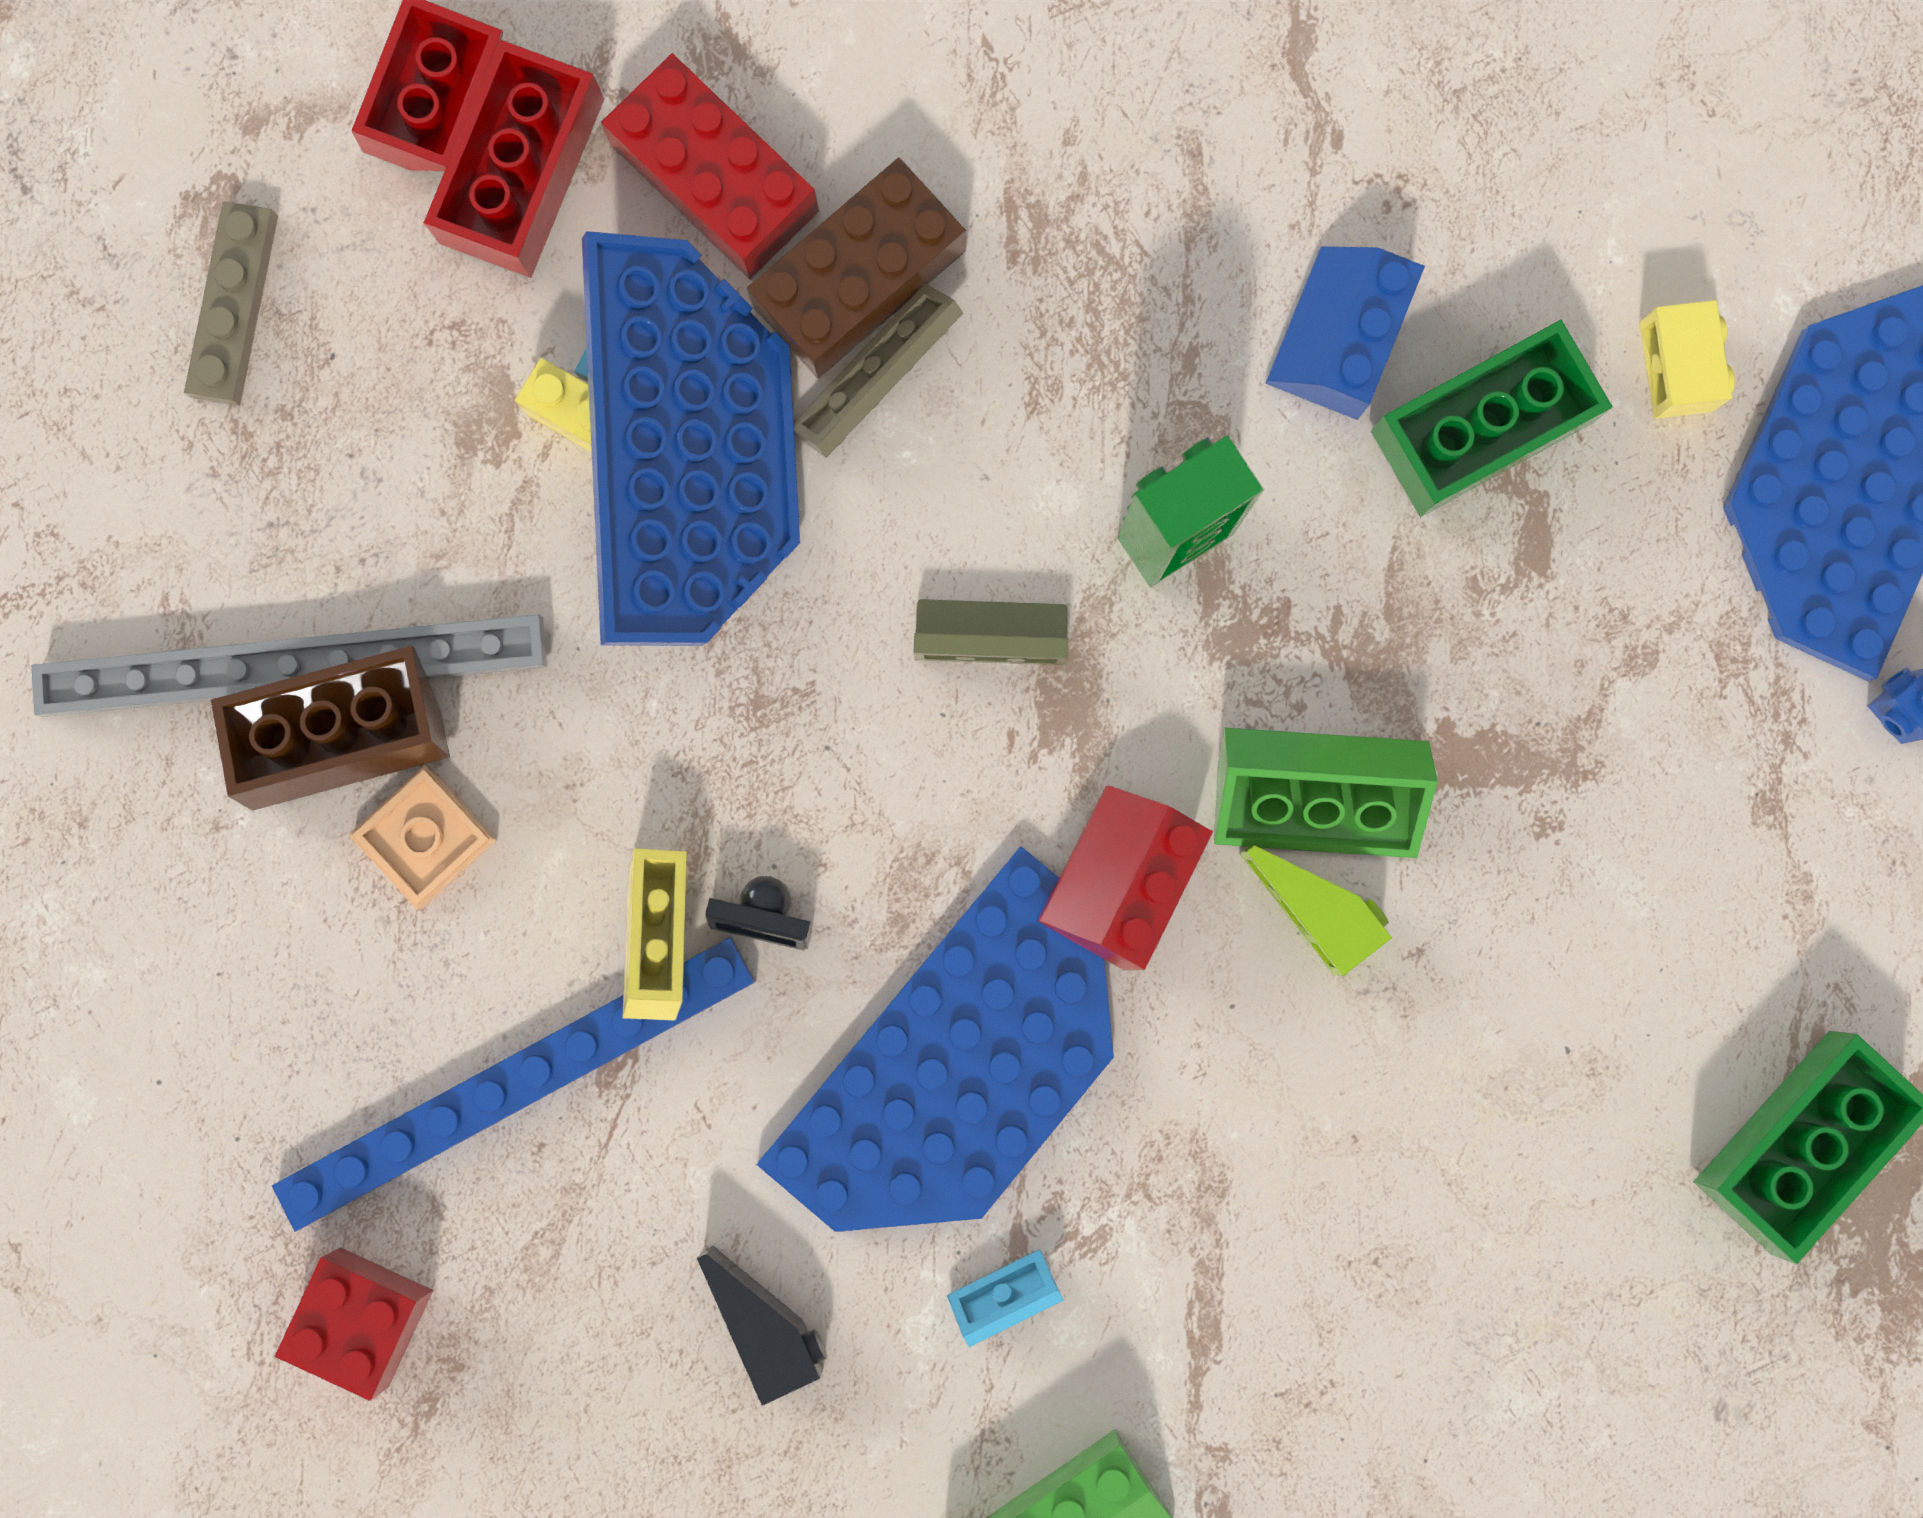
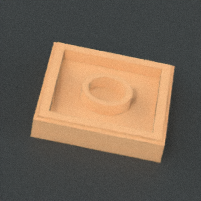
(422, 837)

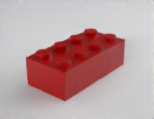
(515, 158)
(711, 166)

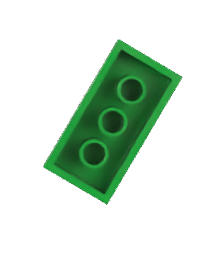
(1491, 418)
(1188, 508)
(1814, 1145)

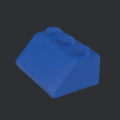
(1345, 327)

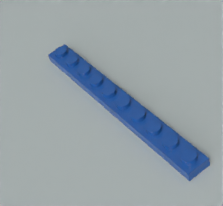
(499, 1092)

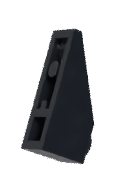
(766, 1333)

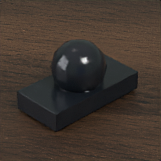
(761, 915)

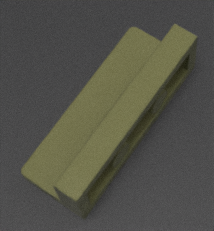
(991, 632)

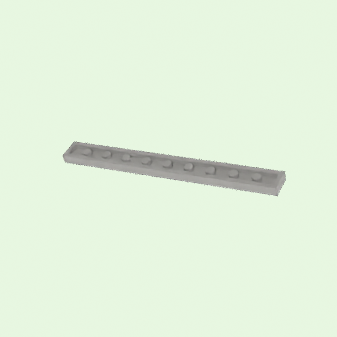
(229, 669)

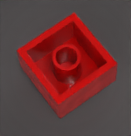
(354, 1323)

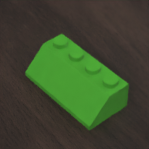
(1323, 792)
(1093, 1484)

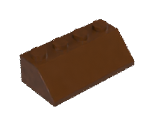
(328, 729)

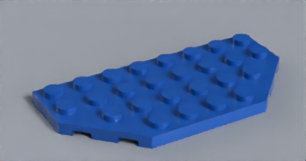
(682, 442)
(1838, 486)
(955, 1071)

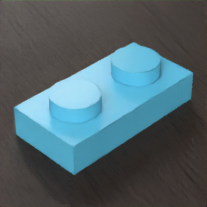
(1004, 1298)

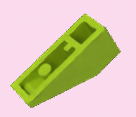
(1328, 916)

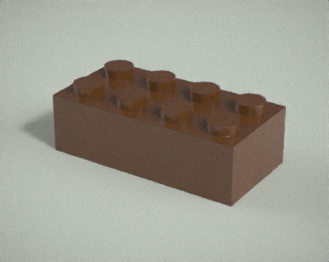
(858, 267)

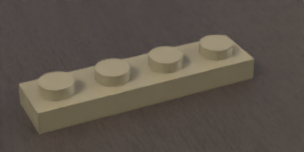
(231, 303)
(876, 369)

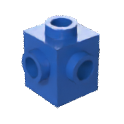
(1901, 705)

